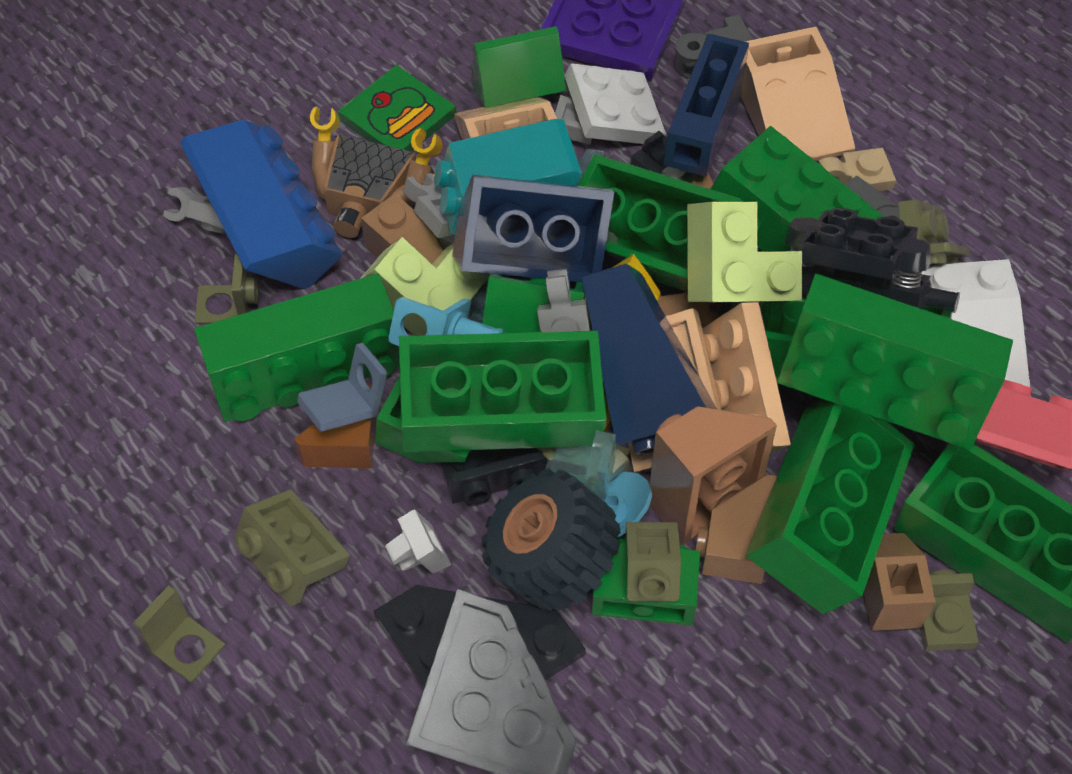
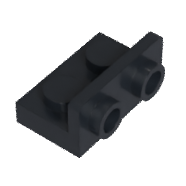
(490, 472)

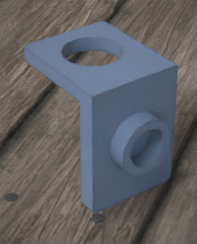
(347, 400)

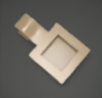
(867, 164)

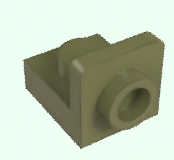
(653, 561)
(951, 618)

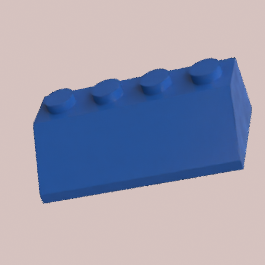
(262, 202)

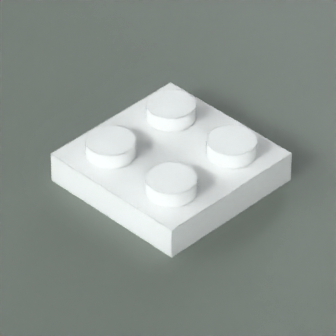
(613, 103)

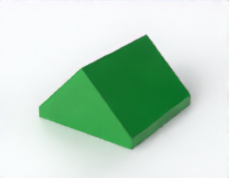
(518, 67)

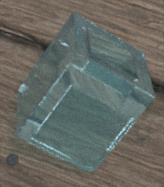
(588, 464)

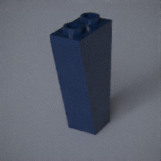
(707, 105)
(641, 358)

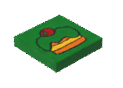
(395, 109)

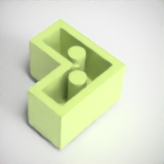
(726, 259)
(414, 277)

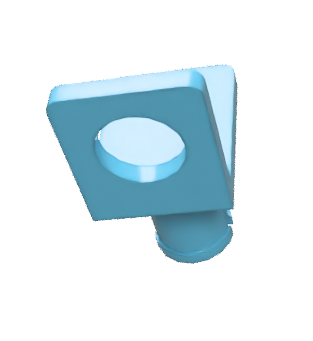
(439, 322)

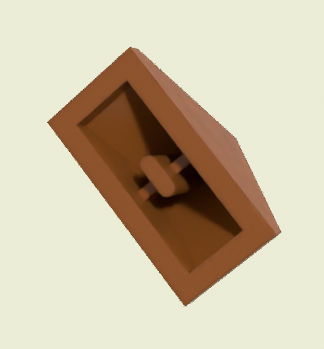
(338, 447)

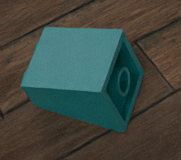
(524, 153)

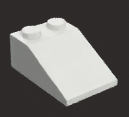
(988, 302)

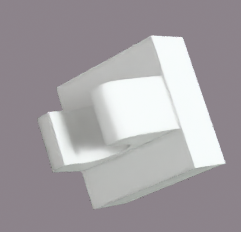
(417, 545)

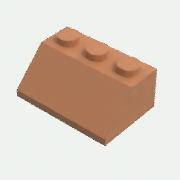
(705, 462)

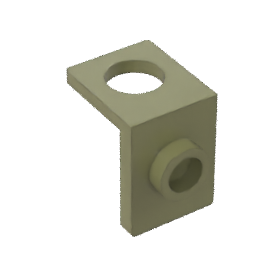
(242, 292)
(165, 625)

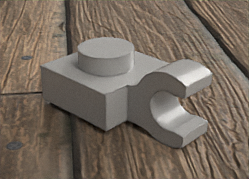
(194, 207)
(562, 312)

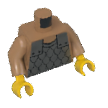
(362, 174)

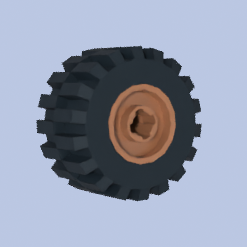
(550, 540)

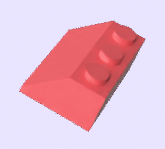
(1030, 426)

